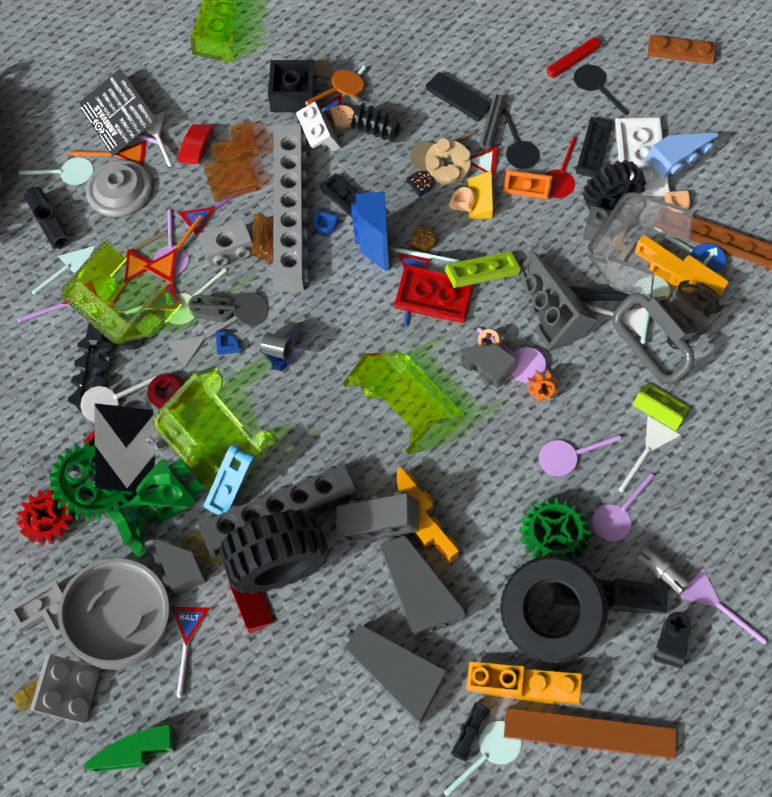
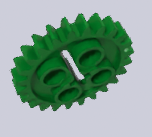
(81, 461)

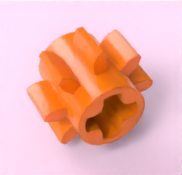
(540, 378)

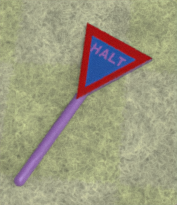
(191, 215)

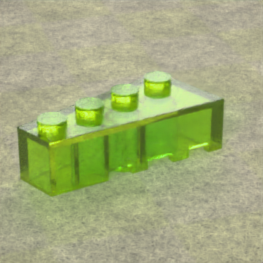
(214, 31)

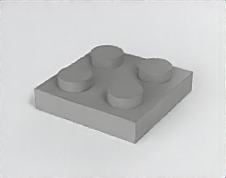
(65, 689)

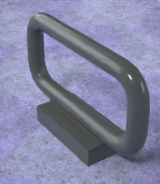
(673, 325)

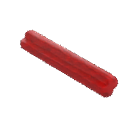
(573, 57)

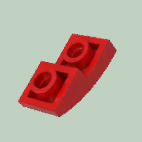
(194, 143)

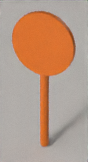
(344, 82)

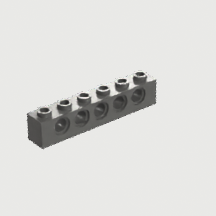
(285, 497)

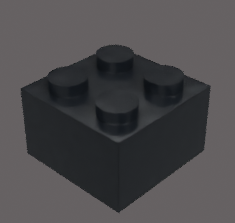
(291, 84)

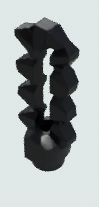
(97, 341)

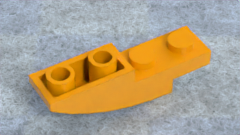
(674, 270)
(429, 527)
(524, 684)

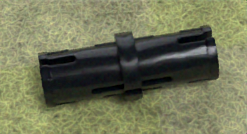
(470, 731)

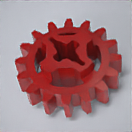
(43, 527)

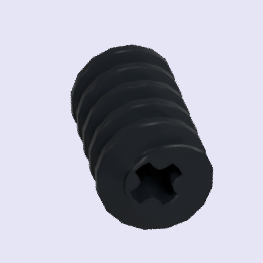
(375, 123)

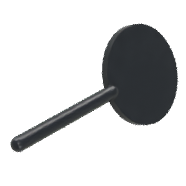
(593, 78)
(521, 153)

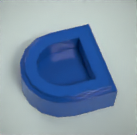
(325, 223)

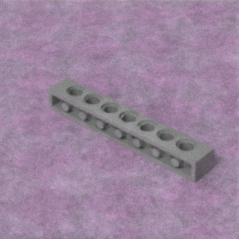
(287, 155)

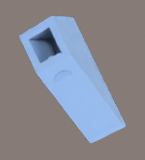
(677, 150)

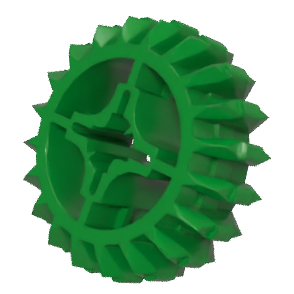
(567, 514)

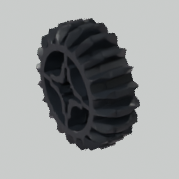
(612, 183)

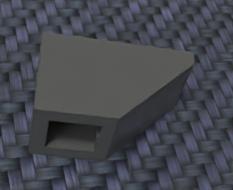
(489, 362)
(180, 567)

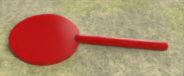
(563, 182)

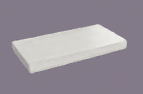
(634, 142)

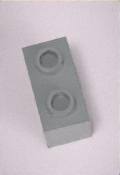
(231, 234)

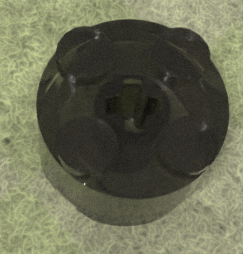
(697, 304)

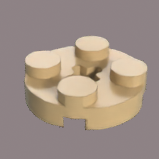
(452, 150)

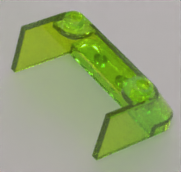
(93, 288)
(409, 394)

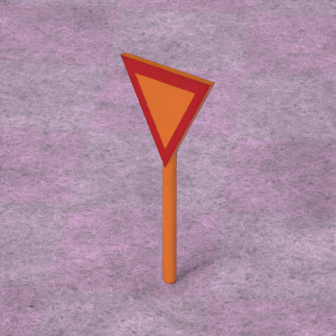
(132, 153)
(165, 265)
(133, 269)

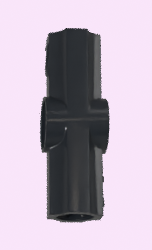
(47, 217)

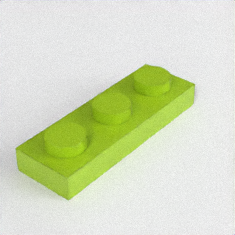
(482, 269)

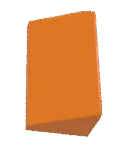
(527, 184)

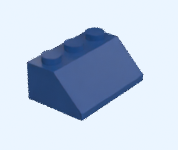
(371, 227)

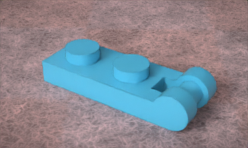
(229, 480)

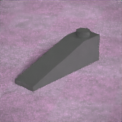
(559, 309)

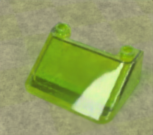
(203, 428)

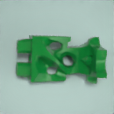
(169, 492)

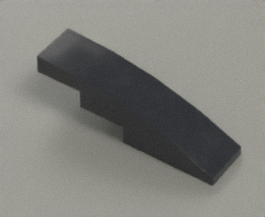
(621, 596)

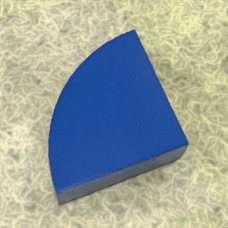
(226, 343)

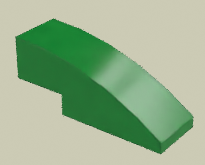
(133, 750)

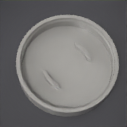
(113, 613)

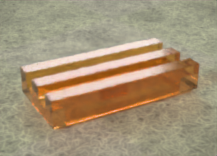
(262, 238)

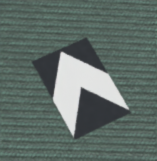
(121, 447)

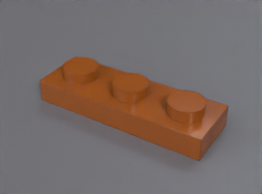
(681, 49)

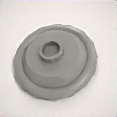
(118, 188)

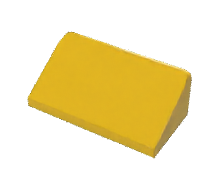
(482, 188)

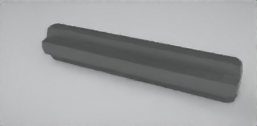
(492, 122)

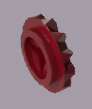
(163, 382)

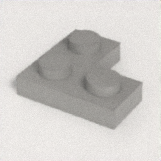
(37, 607)

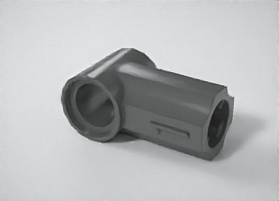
(281, 342)

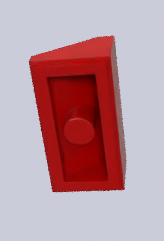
(253, 610)

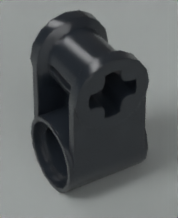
(672, 644)

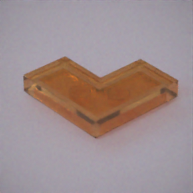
(241, 146)

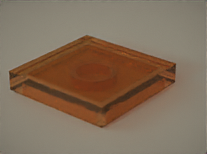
(230, 178)

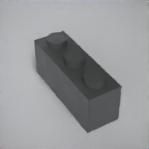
(377, 517)

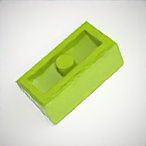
(661, 406)

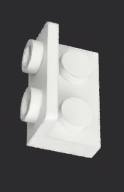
(317, 127)

